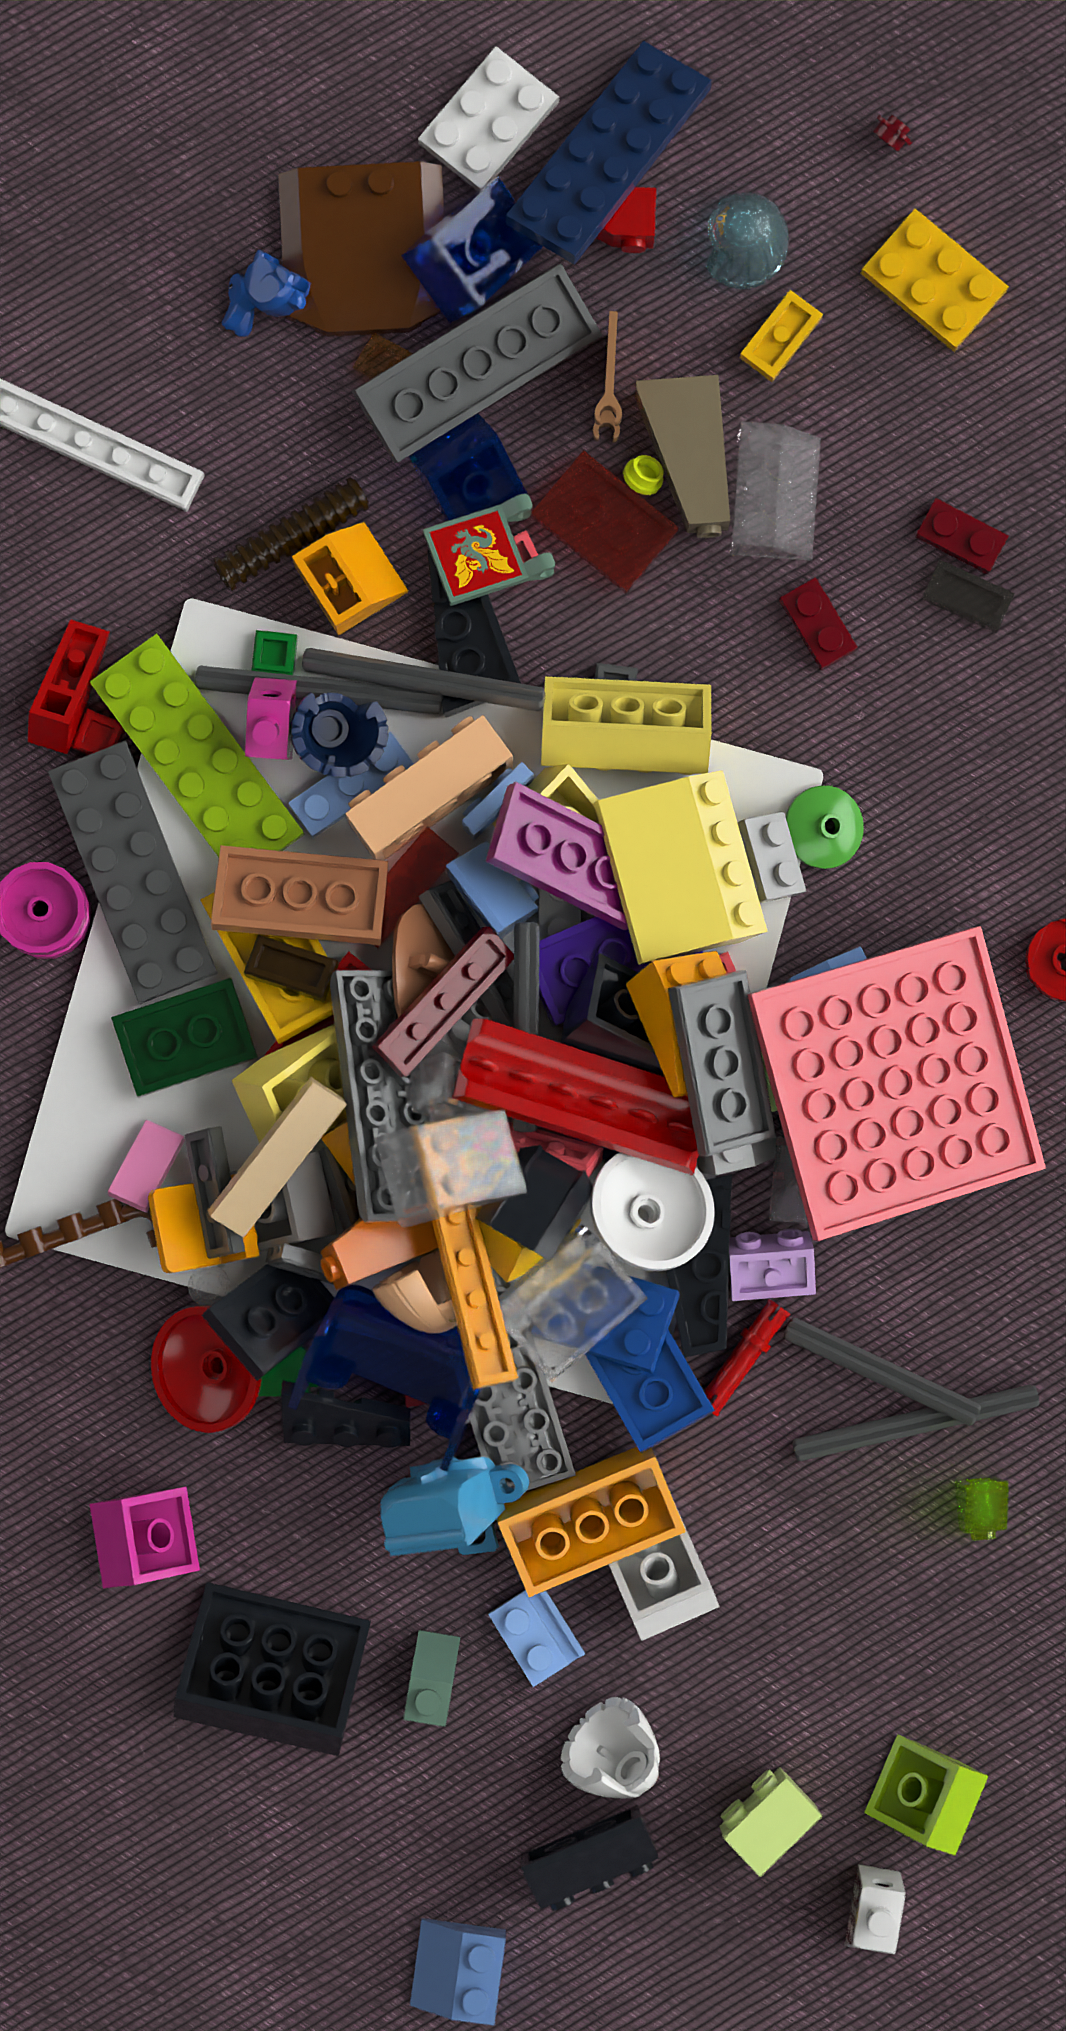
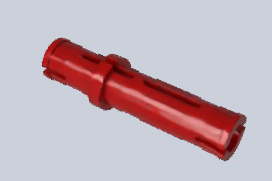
(743, 1357)

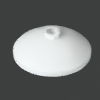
(677, 1207)

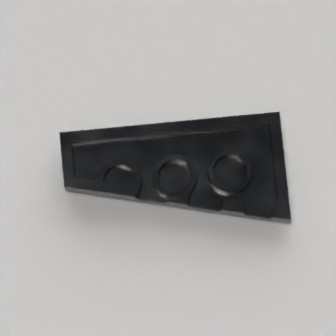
(468, 641)
(704, 1282)

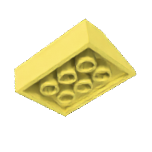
(680, 867)

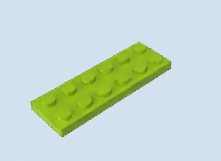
(194, 751)

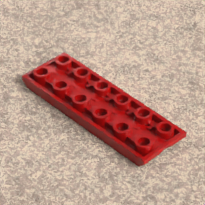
(576, 1094)

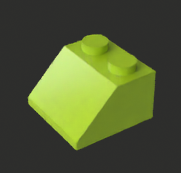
(926, 1795)

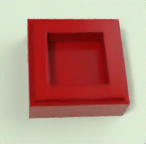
(97, 733)

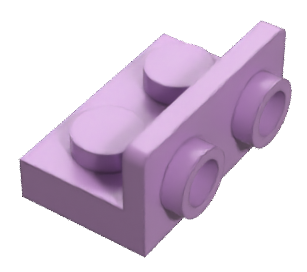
(771, 1265)

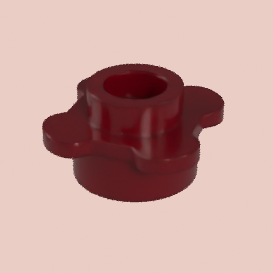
(892, 132)

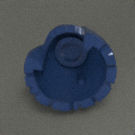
(338, 735)

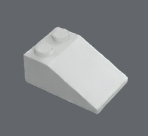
(664, 1585)

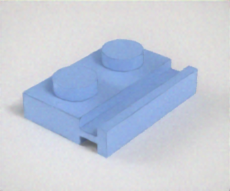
(485, 811)
(536, 1635)

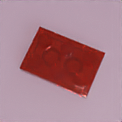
(604, 522)

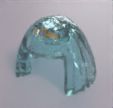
(747, 240)

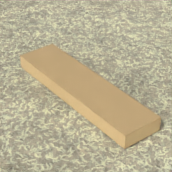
(277, 1157)

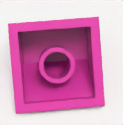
(144, 1537)

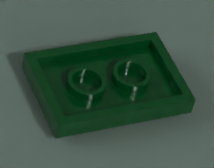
(184, 1037)

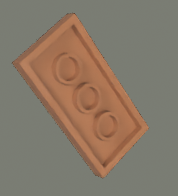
(299, 895)

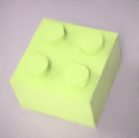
(768, 1820)

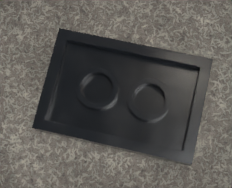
(269, 1317)

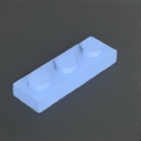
(329, 798)

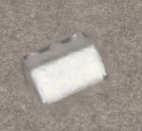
(775, 492)
(568, 1303)

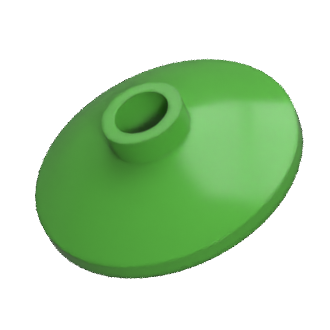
(807, 826)

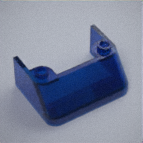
(374, 1344)

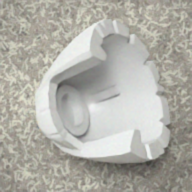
(612, 1751)

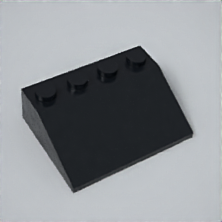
(271, 1669)

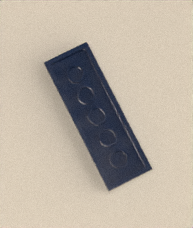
(608, 152)

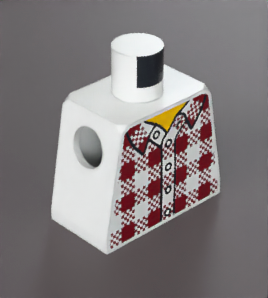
(875, 1910)

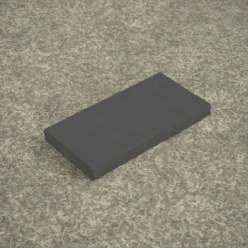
(722, 1063)

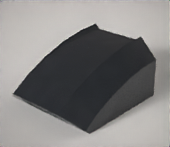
(548, 1210)

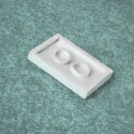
(488, 119)

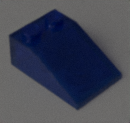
(470, 252)

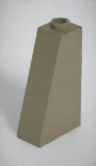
(689, 442)

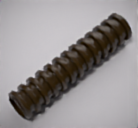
(291, 533)

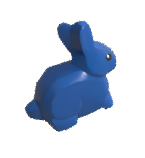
(263, 287)

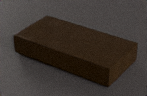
(290, 968)

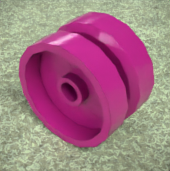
(67, 913)

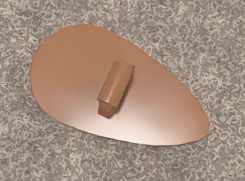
(417, 955)

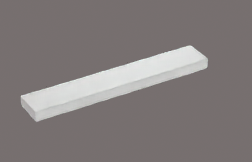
(98, 447)

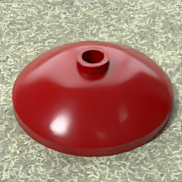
(190, 1374)

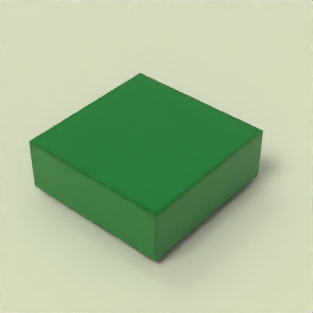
(274, 652)

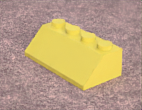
(626, 725)

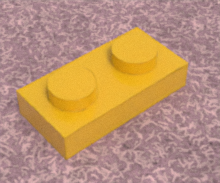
(781, 336)

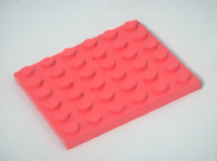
(896, 1082)

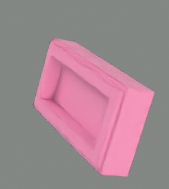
(146, 1165)

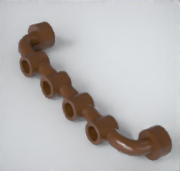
(71, 1229)

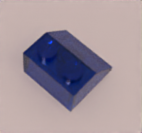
(467, 469)

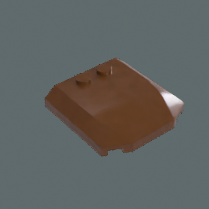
(347, 239)

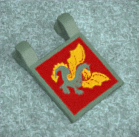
(480, 554)

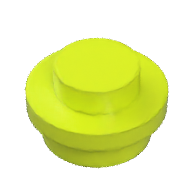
(644, 475)

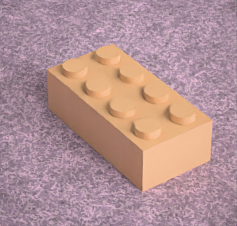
(429, 788)

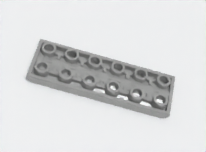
(520, 1422)

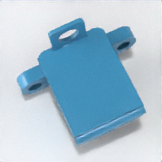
(449, 1507)

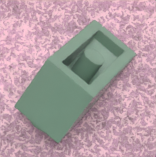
(432, 1678)

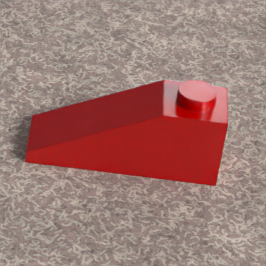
(633, 223)
(67, 687)

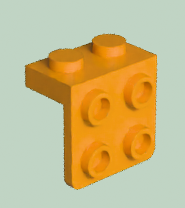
(181, 1234)

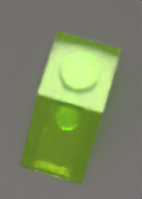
(982, 1506)

